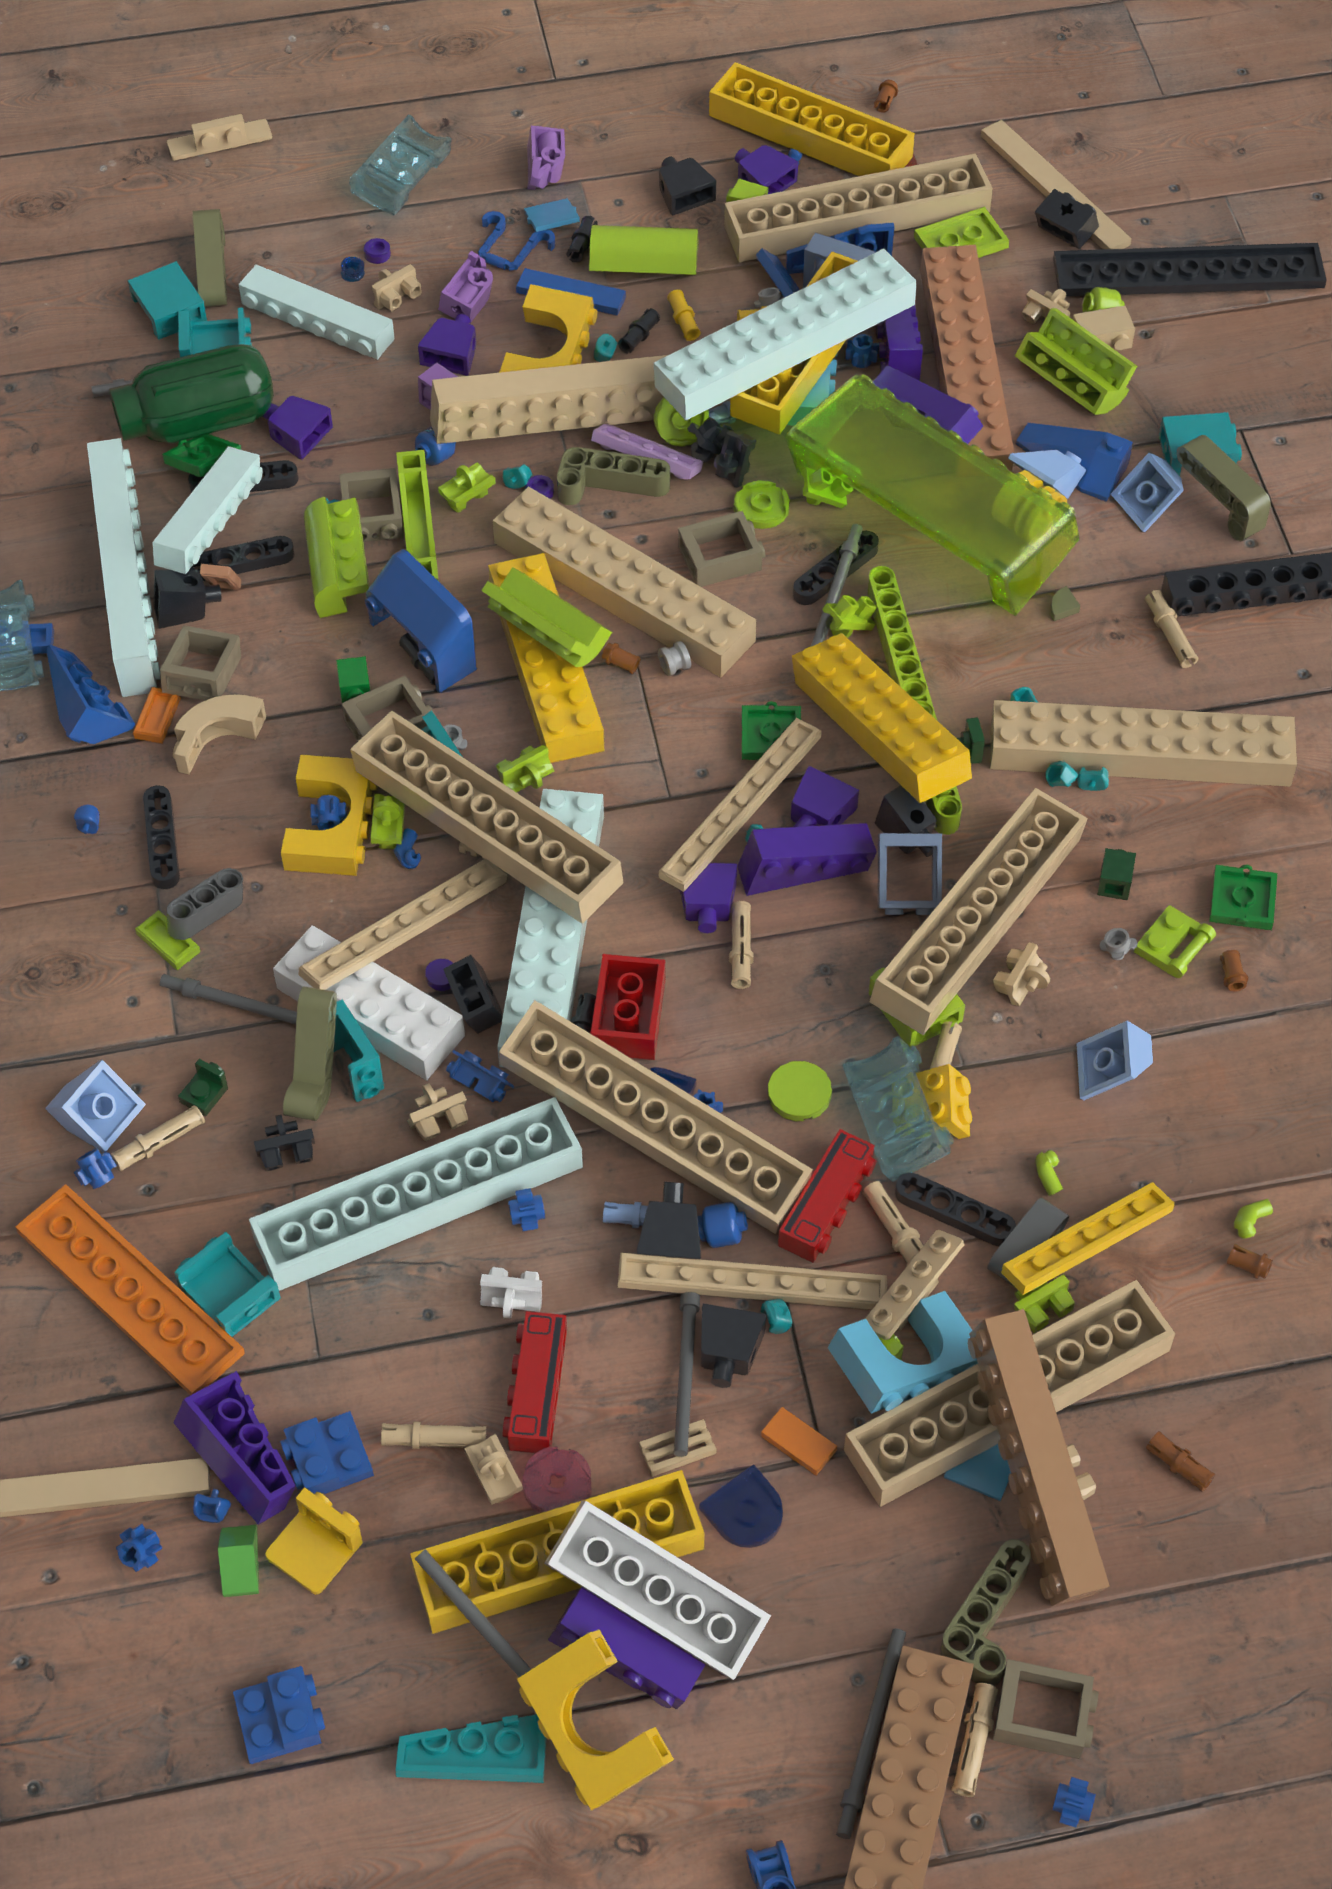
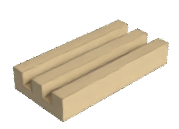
(675, 1462)

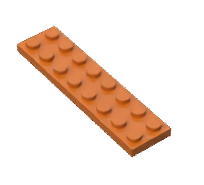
(130, 1290)

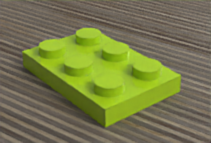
(965, 229)

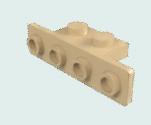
(219, 135)
(914, 1284)

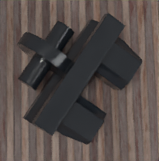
(710, 439)
(734, 457)
(299, 1141)

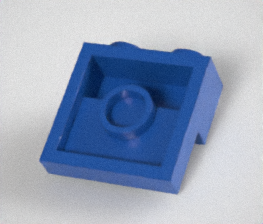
(326, 1454)
(279, 1715)

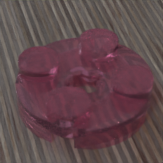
(558, 1463)

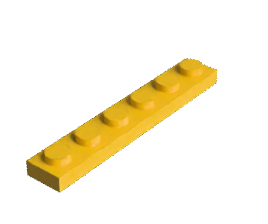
(1087, 1238)

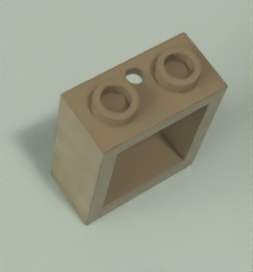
(374, 485)
(724, 567)
(208, 684)
(379, 698)
(1041, 1739)

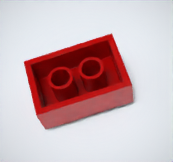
(629, 1004)

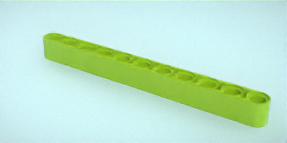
(908, 674)

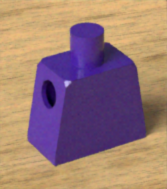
(767, 168)
(449, 344)
(298, 424)
(822, 800)
(710, 896)

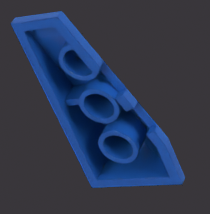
(871, 237)
(1101, 453)
(82, 702)

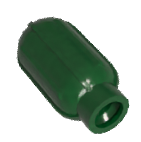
(194, 395)

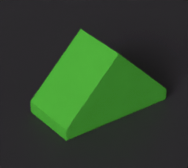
(239, 1560)

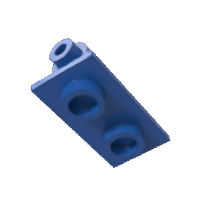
(490, 1081)

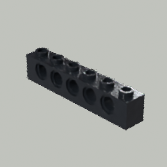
(1249, 584)

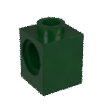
(1116, 874)

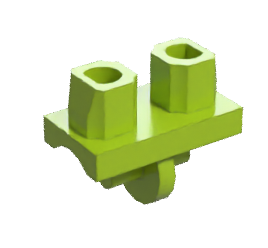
(466, 485)
(823, 487)
(851, 615)
(526, 769)
(387, 821)
(1046, 1295)

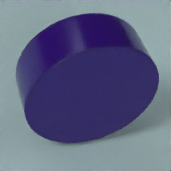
(377, 251)
(542, 485)
(436, 976)

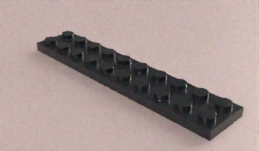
(1191, 269)

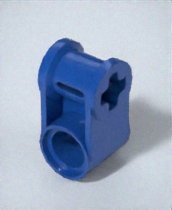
(770, 1867)

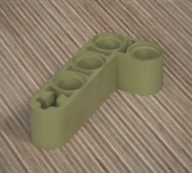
(209, 255)
(609, 471)
(1229, 484)
(313, 1054)
(991, 1607)

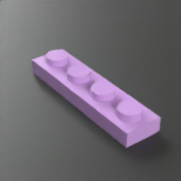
(628, 443)

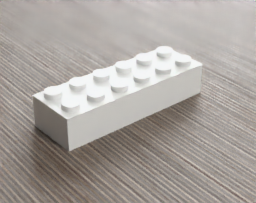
(389, 1010)
(657, 1589)

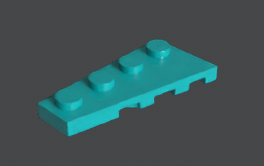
(487, 1752)

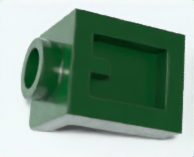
(973, 739)
(205, 1087)

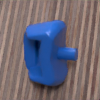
(87, 819)
(212, 1508)

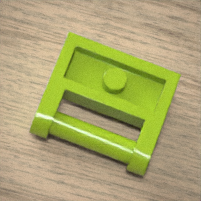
(1167, 935)

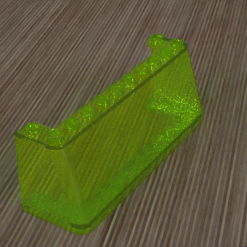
(938, 486)

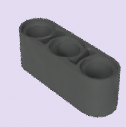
(205, 904)
(1036, 1226)

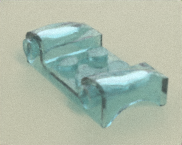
(398, 166)
(17, 657)
(897, 1110)

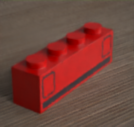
(826, 1196)
(537, 1382)

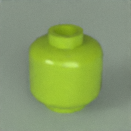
(1101, 298)

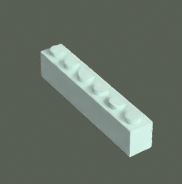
(316, 312)
(206, 510)

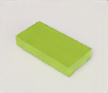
(156, 935)

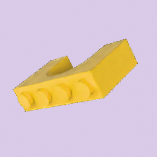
(560, 310)
(340, 847)
(551, 1693)

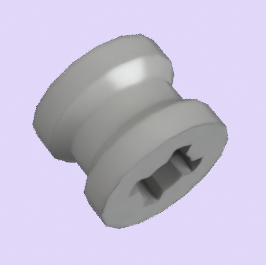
(674, 658)

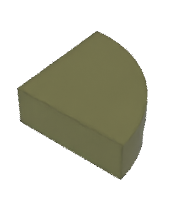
(1064, 604)

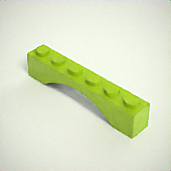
(417, 508)

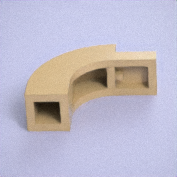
(215, 718)

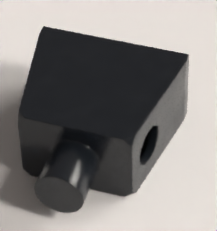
(685, 185)
(181, 597)
(905, 815)
(670, 1226)
(729, 1341)

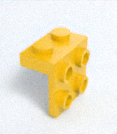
(947, 1098)
(315, 1542)

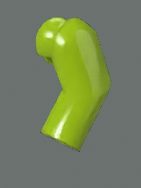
(1046, 1173)
(1248, 1215)

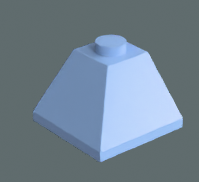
(1052, 467)
(1148, 490)
(1112, 1058)
(96, 1106)

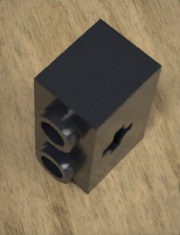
(1067, 218)
(474, 994)

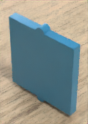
(551, 215)
(983, 1473)

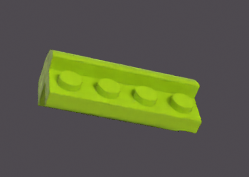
(643, 249)
(1077, 363)
(335, 554)
(547, 618)

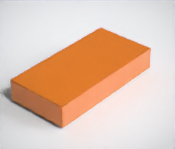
(156, 716)
(799, 1441)

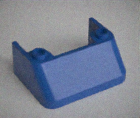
(427, 614)

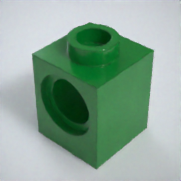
(353, 677)

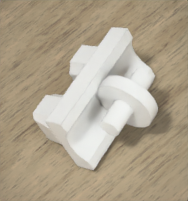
(511, 1292)

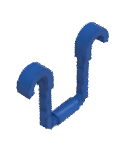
(497, 217)

